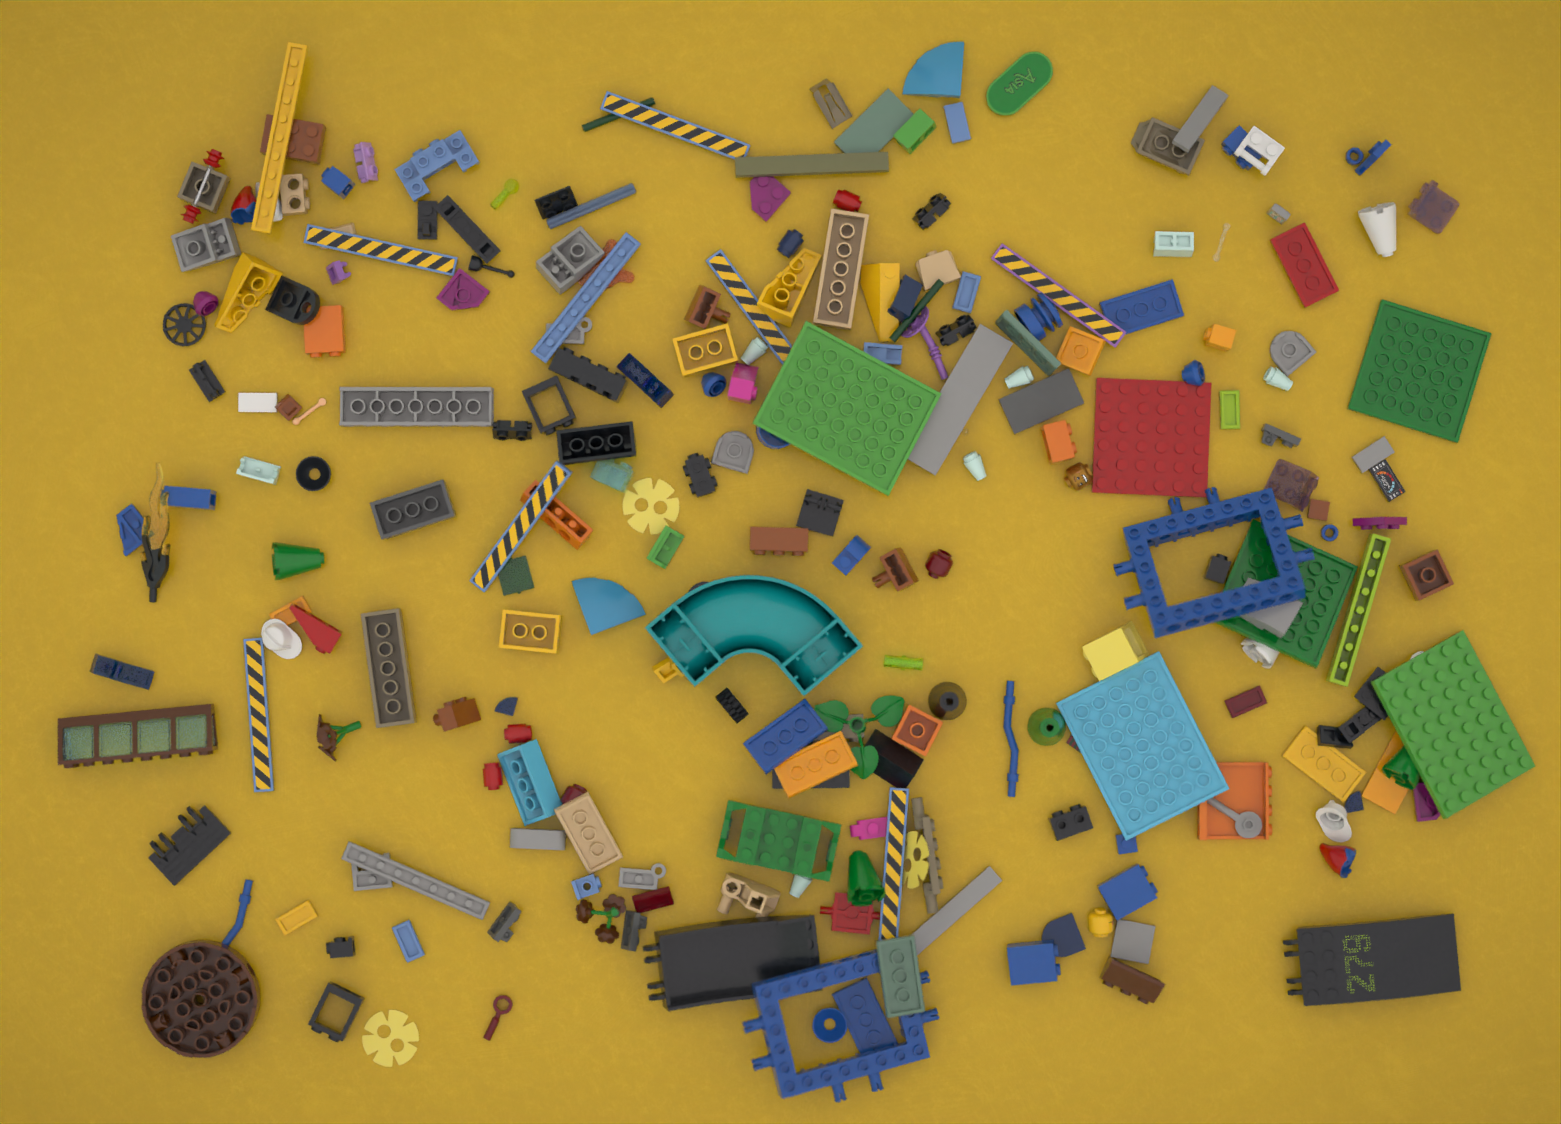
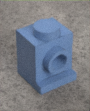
(578, 886)

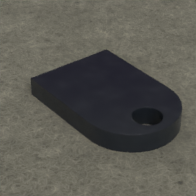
(291, 301)

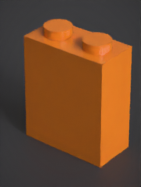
(325, 332)

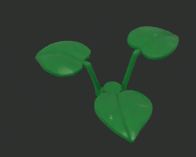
(887, 711)

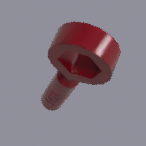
(495, 1020)

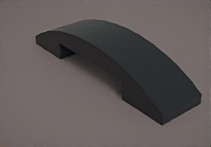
(467, 229)
(1358, 724)

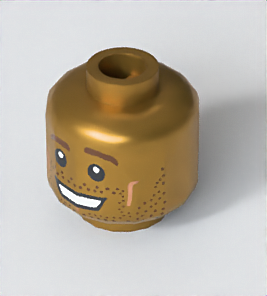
(1078, 476)

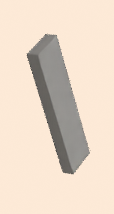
(1200, 119)

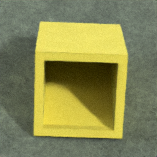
(1115, 651)

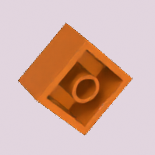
(1058, 442)
(917, 730)

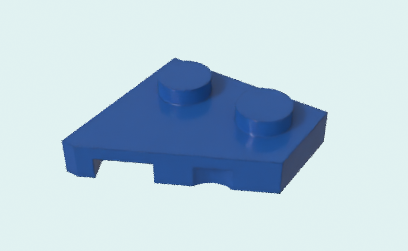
(1375, 152)
(130, 526)

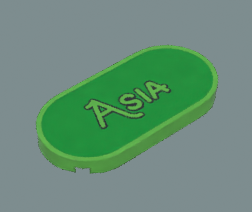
(1019, 83)

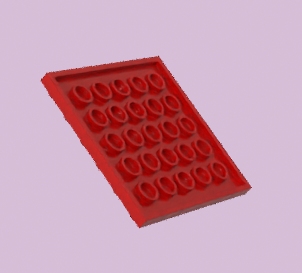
(1151, 437)

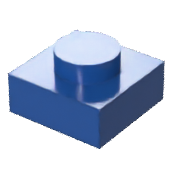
(1126, 846)

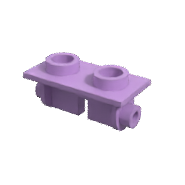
(365, 153)

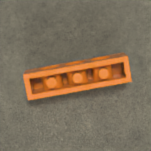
(562, 520)

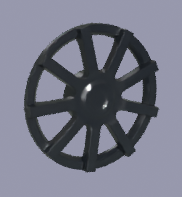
(183, 325)

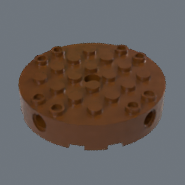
(204, 970)

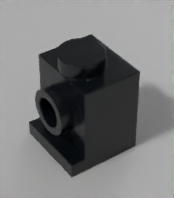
(341, 947)

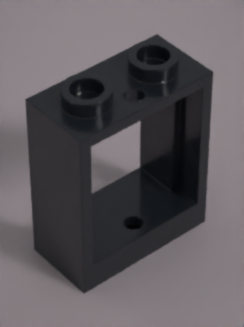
(539, 388)
(345, 994)

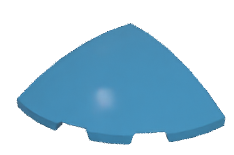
(937, 72)
(605, 603)

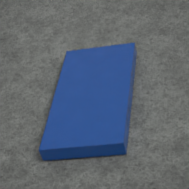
(1144, 307)
(785, 736)
(864, 1016)

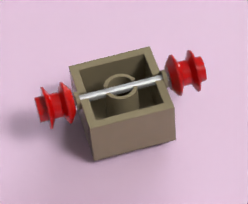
(203, 187)

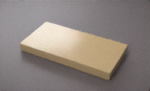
(588, 833)

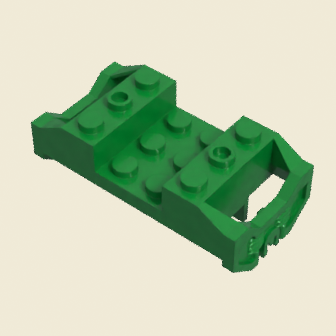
(779, 840)

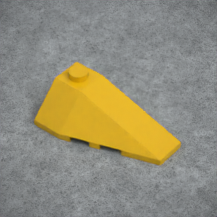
(247, 286)
(880, 287)
(786, 292)

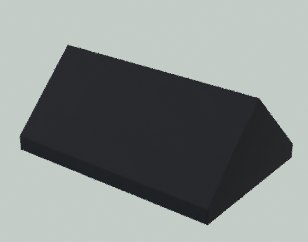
(895, 762)

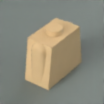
(936, 267)

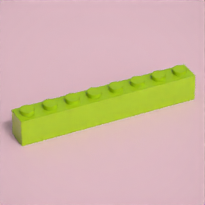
(1358, 609)

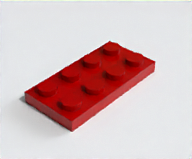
(1304, 265)

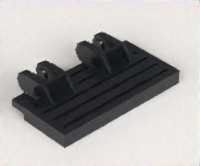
(190, 846)

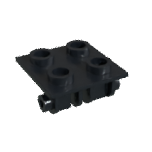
(556, 202)
(819, 512)
(1368, 696)

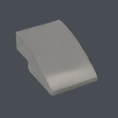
(206, 244)
(569, 260)
(1274, 619)

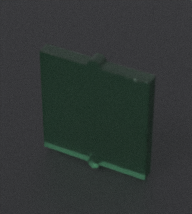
(516, 576)

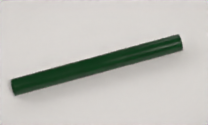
(611, 117)
(917, 309)

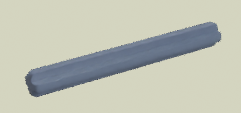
(591, 206)

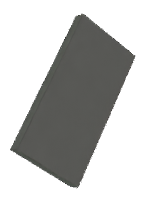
(1041, 401)

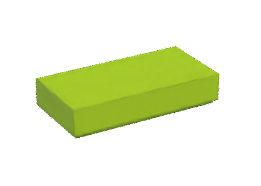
(1229, 409)

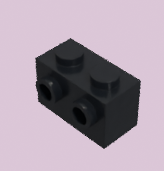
(1070, 822)

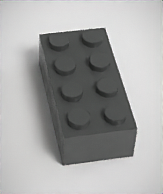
(413, 509)

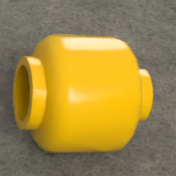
(1100, 923)

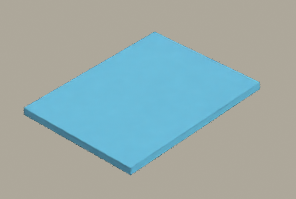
(1142, 746)

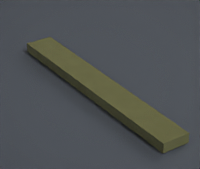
(811, 164)

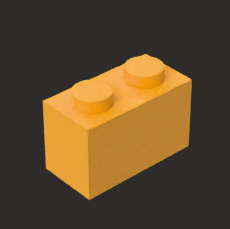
(1219, 337)

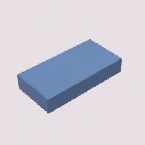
(957, 122)
(966, 292)
(408, 941)

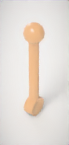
(321, 402)

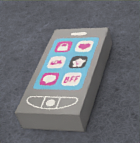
(1278, 213)

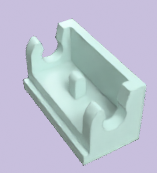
(1173, 244)
(258, 470)

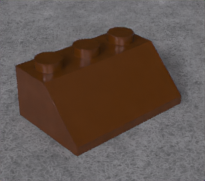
(1131, 981)

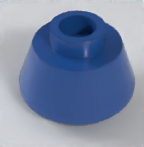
(1194, 373)
(713, 384)

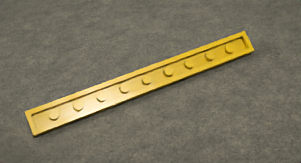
(279, 138)

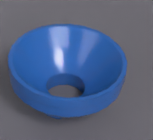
(834, 1034)

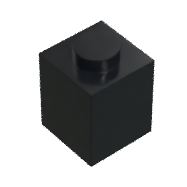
(1217, 568)

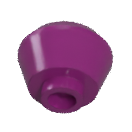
(205, 303)

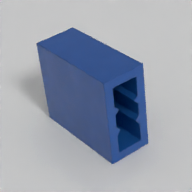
(190, 497)
(1127, 891)
(1033, 962)

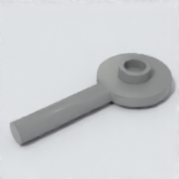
(1246, 824)

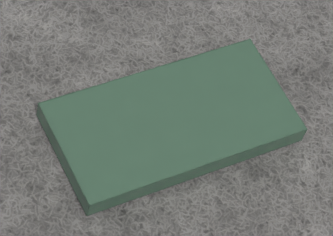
(875, 126)
(1027, 343)
(900, 976)

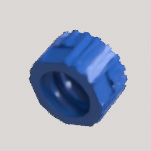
(1357, 151)
(1335, 532)

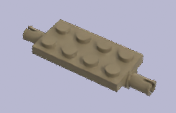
(923, 822)

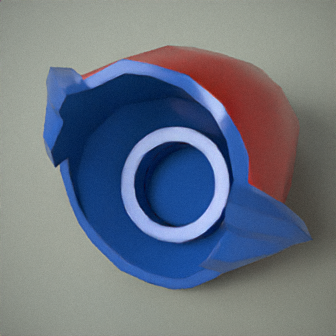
(243, 206)
(1338, 858)

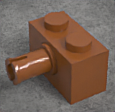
(704, 307)
(897, 570)
(457, 714)

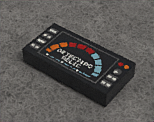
(1386, 480)

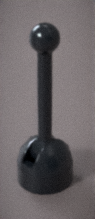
(477, 264)

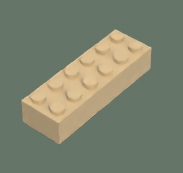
(840, 269)

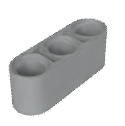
(537, 839)

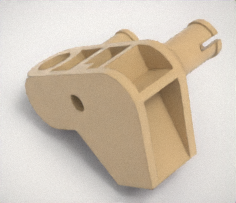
(744, 892)

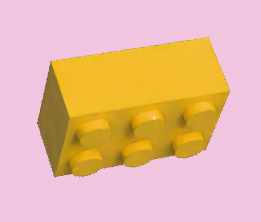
(705, 350)
(530, 631)

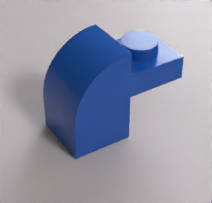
(851, 555)

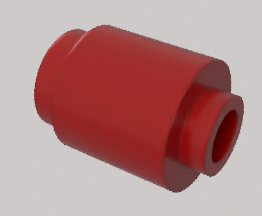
(847, 201)
(518, 733)
(492, 776)

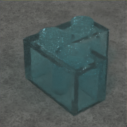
(613, 474)

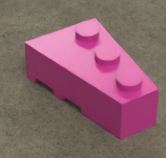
(742, 383)

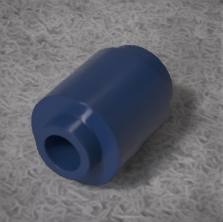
(790, 243)

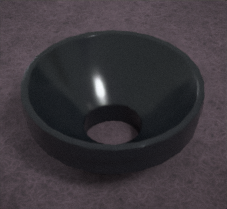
(304, 468)

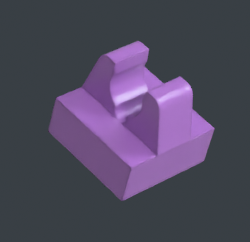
(336, 272)

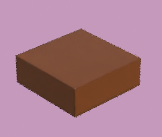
(288, 407)
(1318, 509)

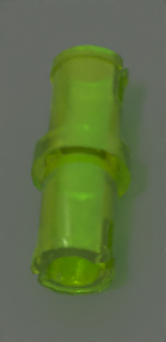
(903, 662)

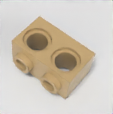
(289, 195)

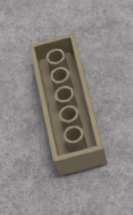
(388, 668)

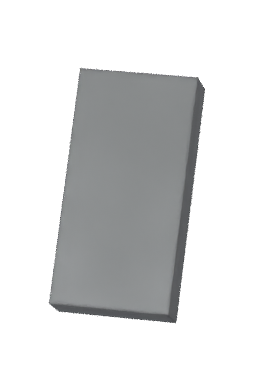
(1373, 454)

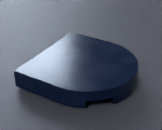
(1065, 935)

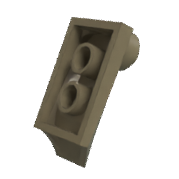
(1155, 140)

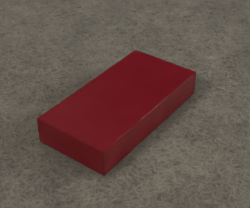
(1245, 701)
(653, 900)

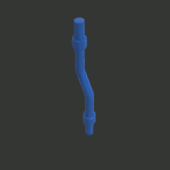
(1012, 776)
(244, 900)

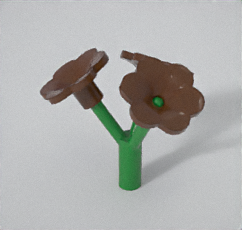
(327, 736)
(613, 908)

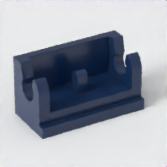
(905, 298)

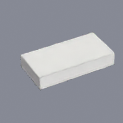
(257, 402)

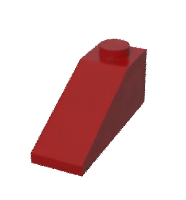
(319, 632)

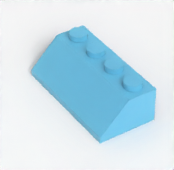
(530, 782)

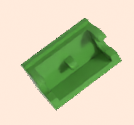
(915, 131)
(665, 547)

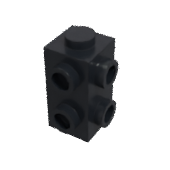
(697, 469)

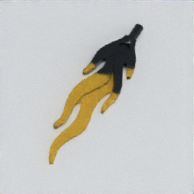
(154, 534)

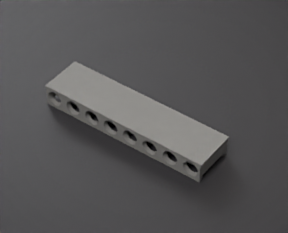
(959, 397)
(416, 406)

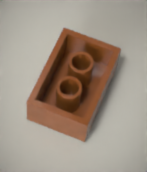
(304, 143)
(779, 540)

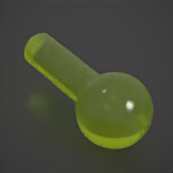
(511, 186)

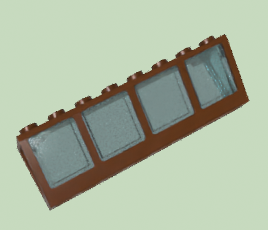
(137, 735)

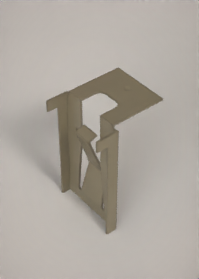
(837, 114)

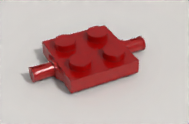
(849, 917)

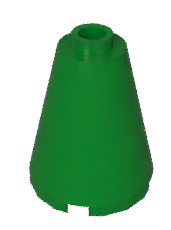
(294, 560)
(1037, 726)
(1402, 770)
(863, 881)

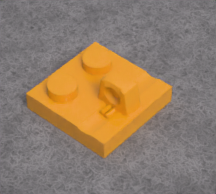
(1080, 350)

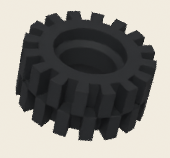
(732, 705)

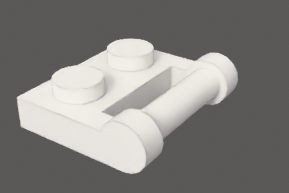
(1261, 144)

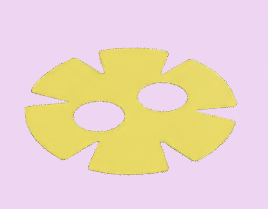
(659, 493)
(917, 867)
(406, 1033)

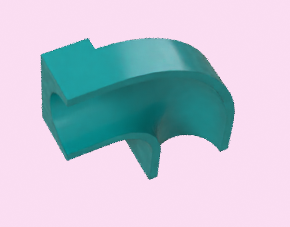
(754, 617)

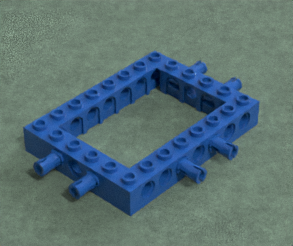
(1223, 605)
(834, 1073)

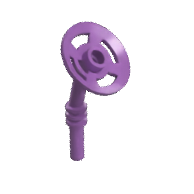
(919, 325)

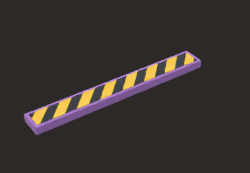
(1058, 295)

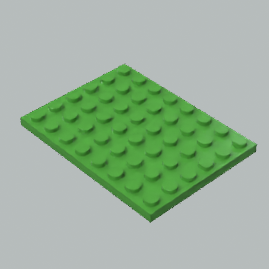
(846, 408)
(1453, 724)

